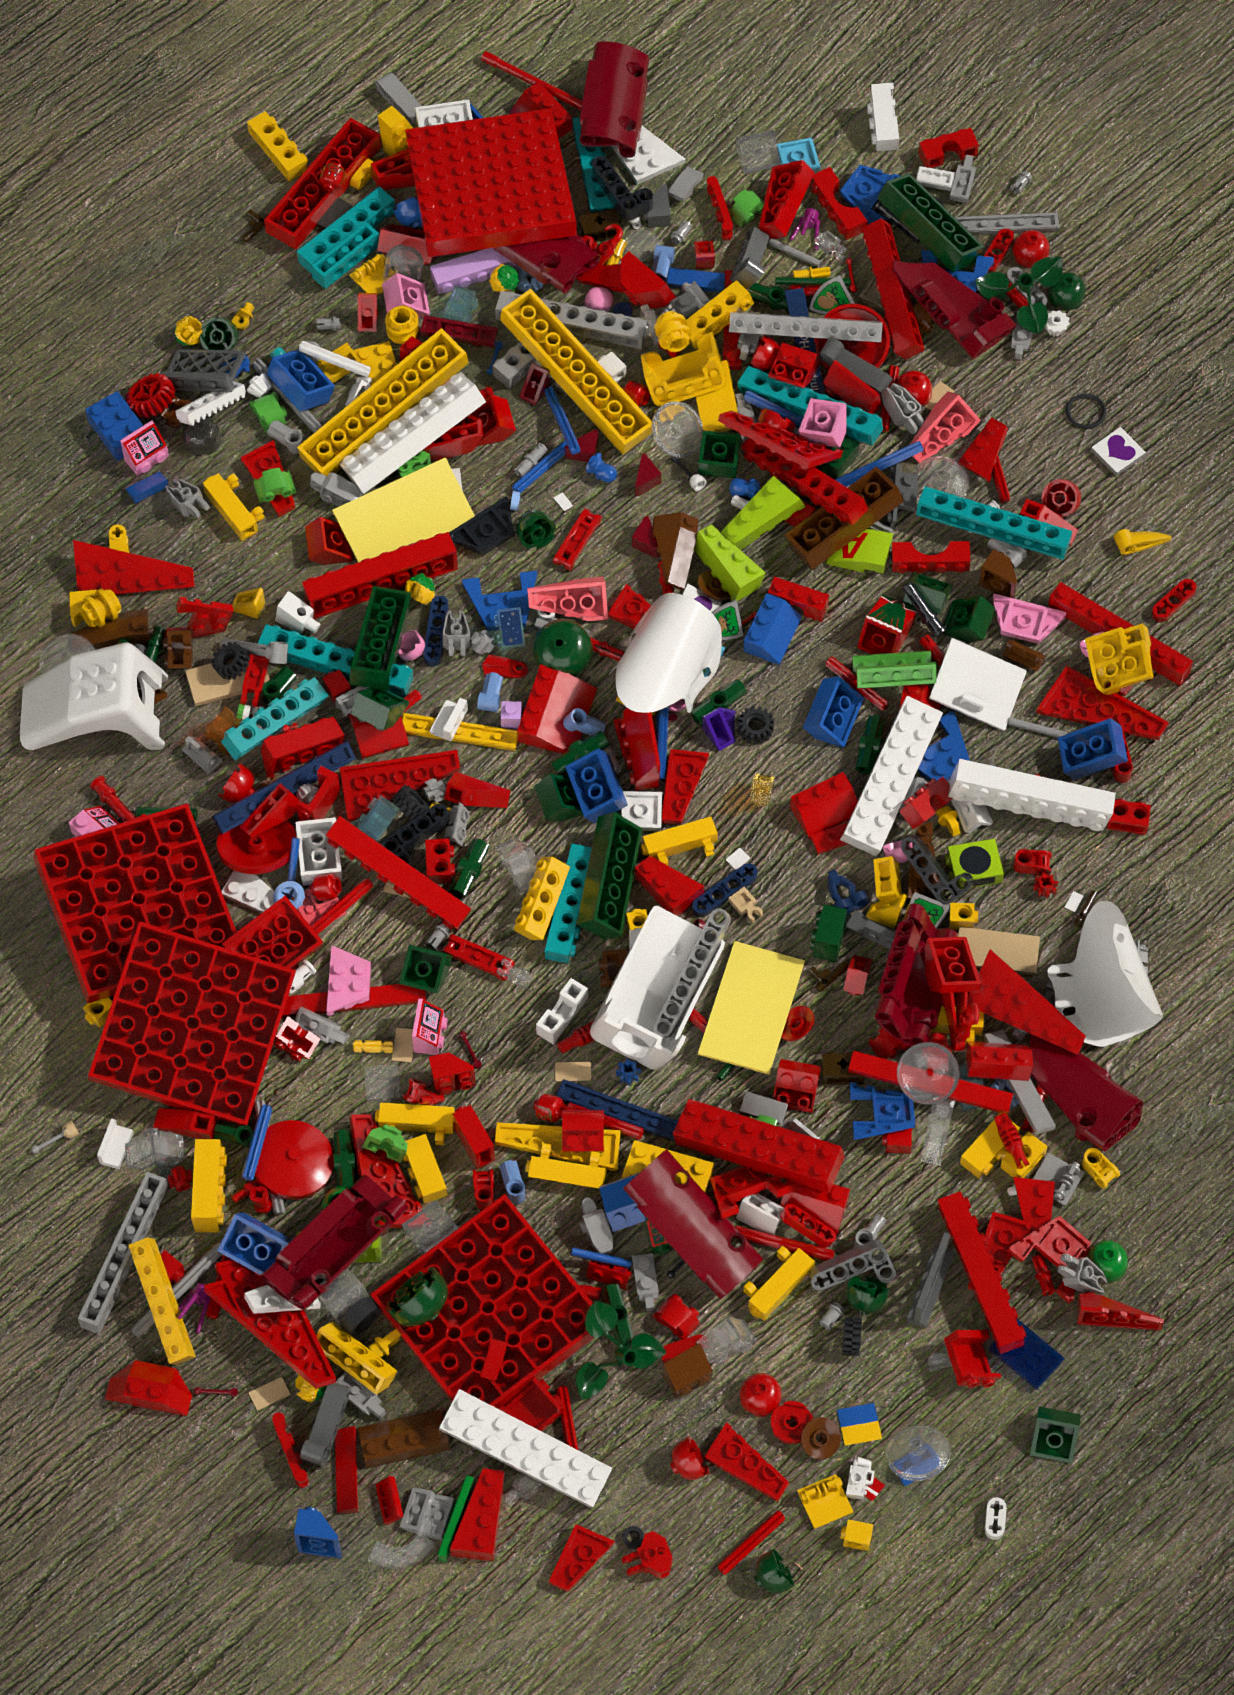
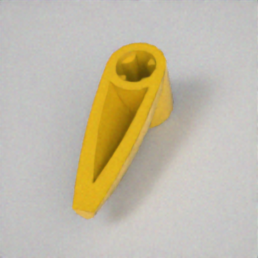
(1133, 542)

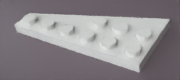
(651, 158)

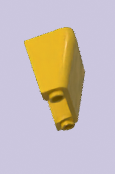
(685, 374)

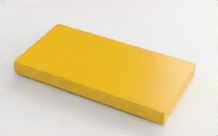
(717, 402)

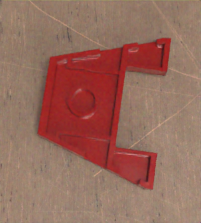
(205, 619)
(742, 1182)
(1052, 1241)

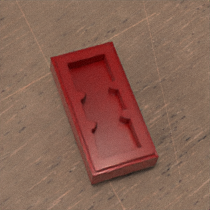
(828, 839)
(389, 1500)

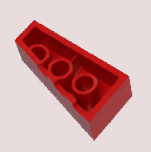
(783, 197)

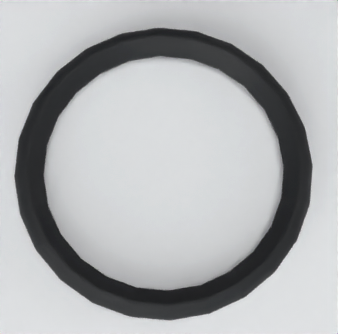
(1086, 396)

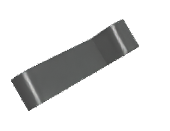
(748, 266)
(868, 373)
(850, 1269)
(326, 1425)

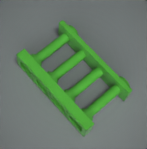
(894, 669)

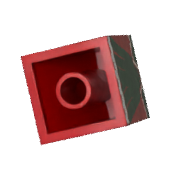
(886, 626)

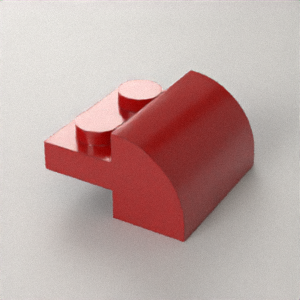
(582, 1130)

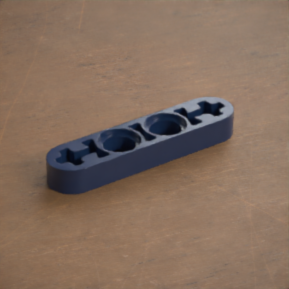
(435, 631)
(723, 888)

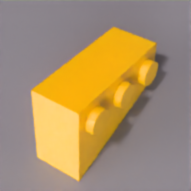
(392, 130)

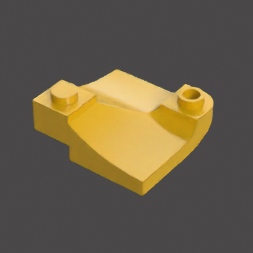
(1120, 658)

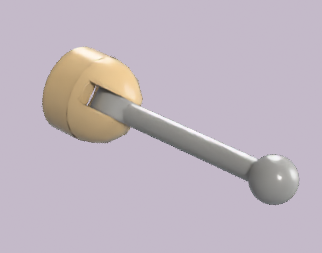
(68, 1130)

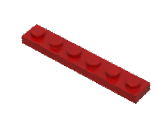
(730, 339)

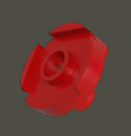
(784, 1413)

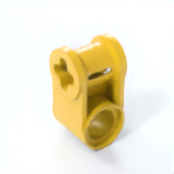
(118, 543)
(1102, 1171)

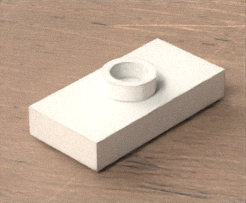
(935, 178)

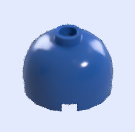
(408, 213)

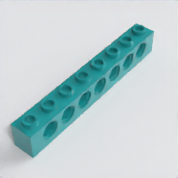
(859, 424)
(994, 523)
(324, 662)

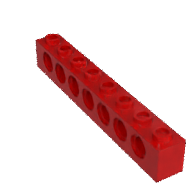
(809, 482)

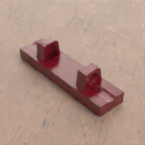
(460, 331)

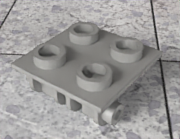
(1063, 1174)

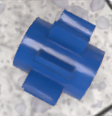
(628, 1077)

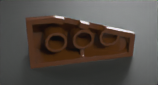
(676, 541)
(130, 625)

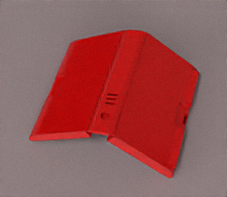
(374, 741)

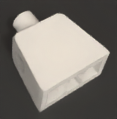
(296, 614)

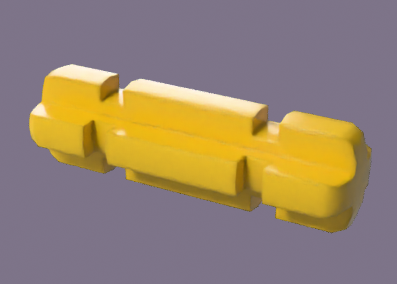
(372, 1046)

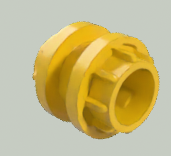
(401, 324)
(672, 331)
(98, 609)

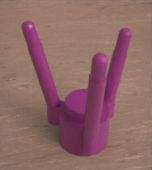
(809, 220)
(198, 1297)

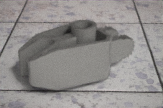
(902, 408)
(334, 488)
(186, 498)
(456, 635)
(596, 1227)
(1081, 1274)

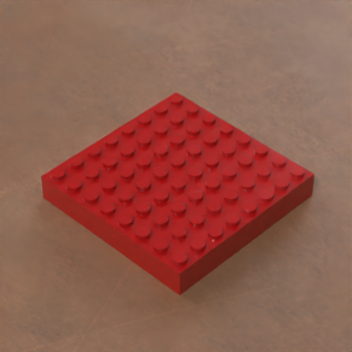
(490, 182)
(125, 875)
(191, 1024)
(501, 1289)

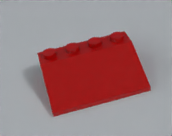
(551, 700)
(642, 749)
(277, 936)

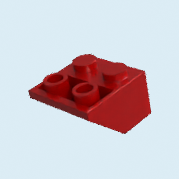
(794, 366)
(450, 1073)
(797, 1084)

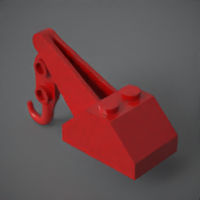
(629, 277)
(951, 970)

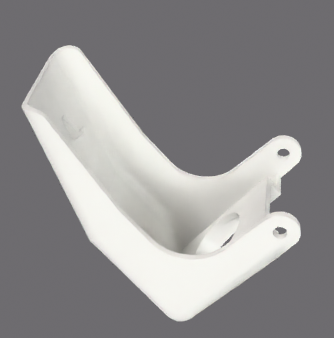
(93, 695)
(643, 986)

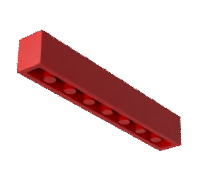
(894, 294)
(1098, 619)
(398, 873)
(981, 1273)

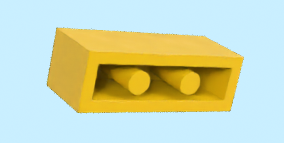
(984, 1151)
(424, 1170)

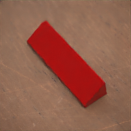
(346, 1470)

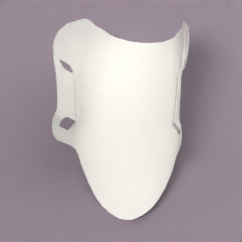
(669, 655)
(1106, 981)

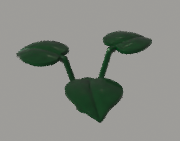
(1031, 317)
(642, 1354)

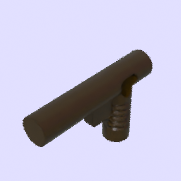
(255, 224)
(1085, 908)
(826, 975)

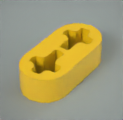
(362, 175)

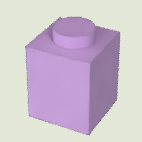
(511, 715)

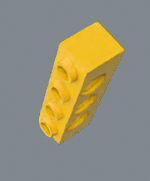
(269, 136)
(719, 305)
(547, 883)
(355, 1358)

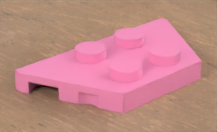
(1025, 619)
(347, 980)

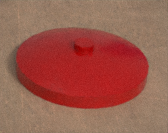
(871, 352)
(256, 854)
(294, 1160)

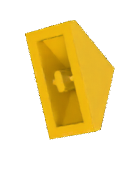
(76, 599)
(249, 602)
(887, 911)

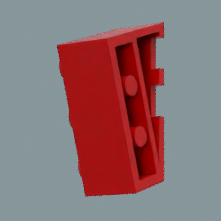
(393, 171)
(668, 886)

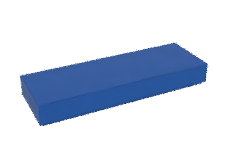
(706, 280)

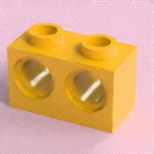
(887, 878)

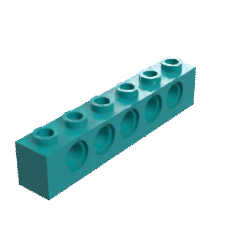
(592, 188)
(350, 221)
(239, 746)
(556, 949)

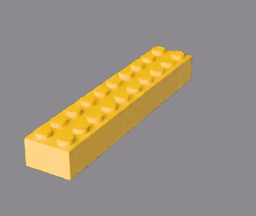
(576, 371)
(384, 402)

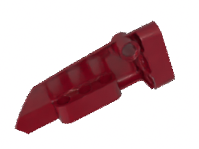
(955, 307)
(1085, 1094)

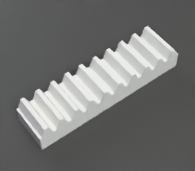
(209, 403)

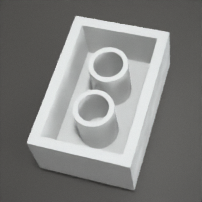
(315, 853)

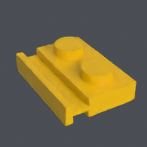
(335, 372)

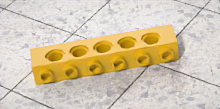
(162, 1301)

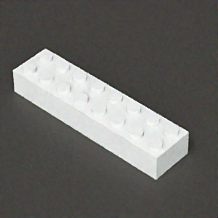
(412, 432)
(891, 776)
(1031, 795)
(525, 1448)

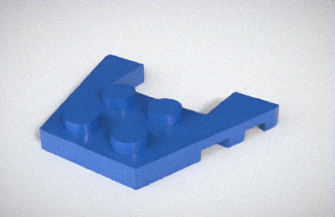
(863, 189)
(967, 278)
(489, 603)
(944, 755)
(891, 1111)

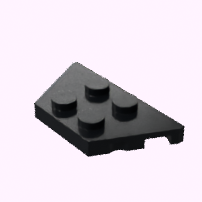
(486, 529)

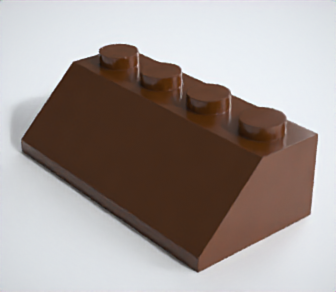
(403, 1439)

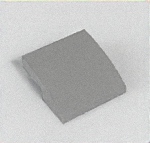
(423, 1503)

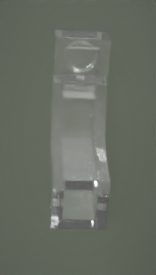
(937, 1132)
(407, 1556)

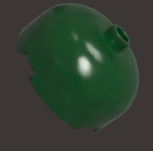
(572, 655)
(419, 1299)

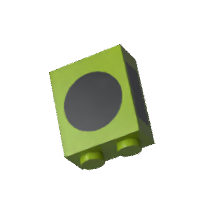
(978, 859)

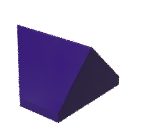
(720, 727)

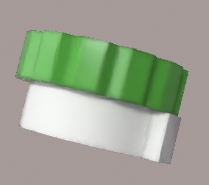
(243, 711)

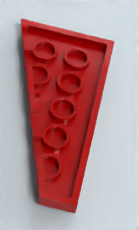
(788, 444)
(126, 572)
(1079, 700)
(387, 777)
(1017, 1003)
(381, 1169)

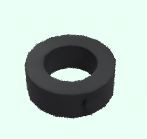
(627, 1531)

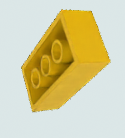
(643, 1154)
(208, 1185)

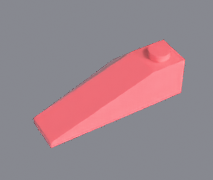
(945, 423)
(574, 598)

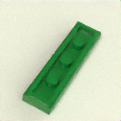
(456, 1518)

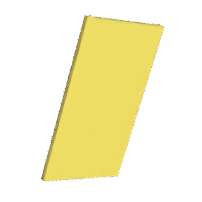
(404, 511)
(751, 1007)

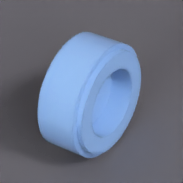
(515, 501)

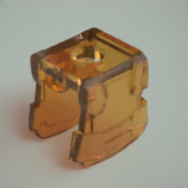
(216, 729)

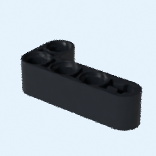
(619, 193)
(418, 835)
(934, 867)

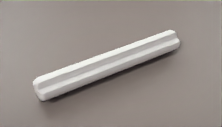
(334, 358)

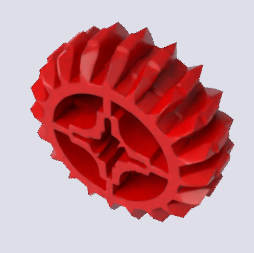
(150, 395)

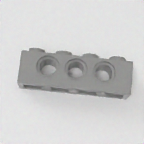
(509, 374)

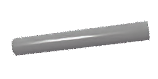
(794, 252)
(1036, 728)

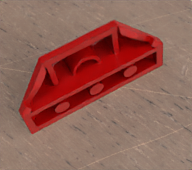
(457, 440)
(151, 1388)

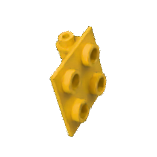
(370, 275)
(825, 1501)

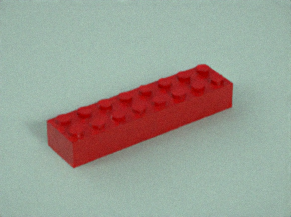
(307, 199)
(389, 570)
(759, 1145)

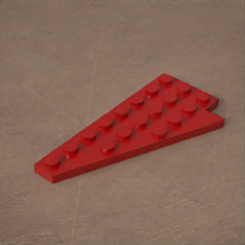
(283, 1332)

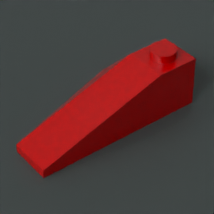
(1103, 1311)

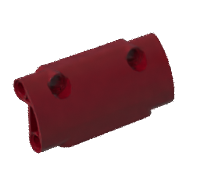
(614, 97)
(553, 260)
(906, 1003)
(692, 1224)
(332, 1242)

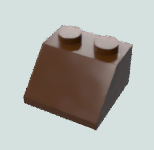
(998, 575)
(687, 1371)

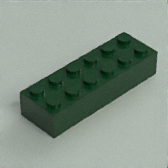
(930, 222)
(380, 638)
(609, 876)

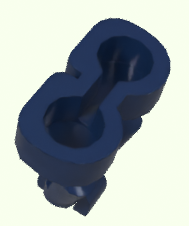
(855, 900)

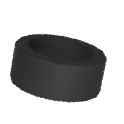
(360, 1316)

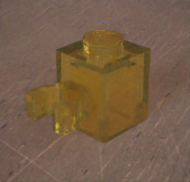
(762, 789)

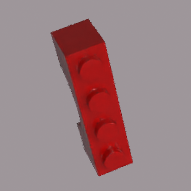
(848, 219)
(907, 559)

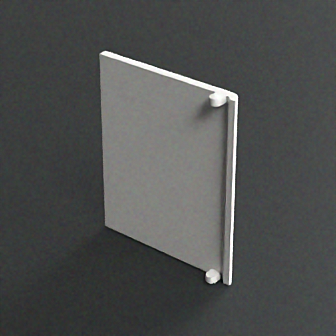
(977, 684)

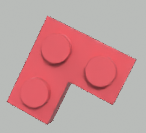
(312, 910)

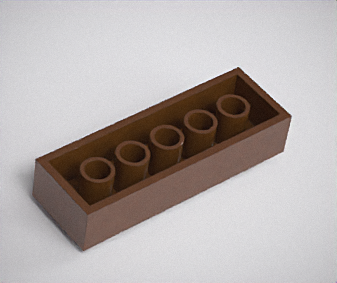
(825, 533)

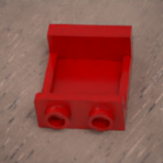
(324, 798)
(969, 1358)
(535, 1405)

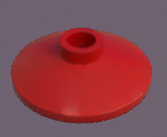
(798, 1023)

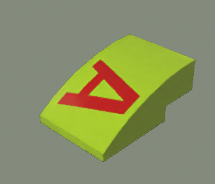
(864, 552)

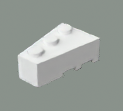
(883, 117)

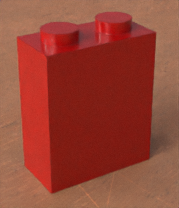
(473, 1136)

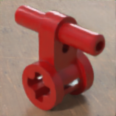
(419, 1095)
(258, 1195)

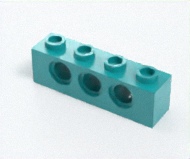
(345, 255)

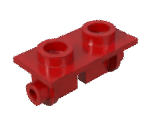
(601, 1272)

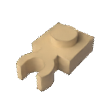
(745, 902)

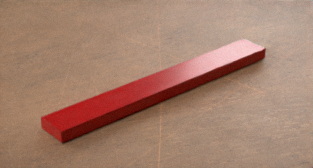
(378, 997)
(965, 1091)

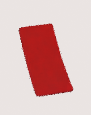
(494, 1359)

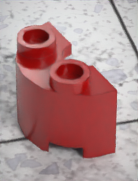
(295, 1040)
(886, 1046)
(677, 1317)

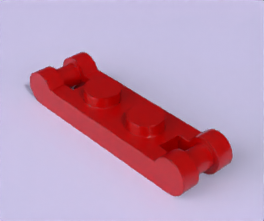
(722, 213)
(577, 539)
(475, 955)
(293, 1459)

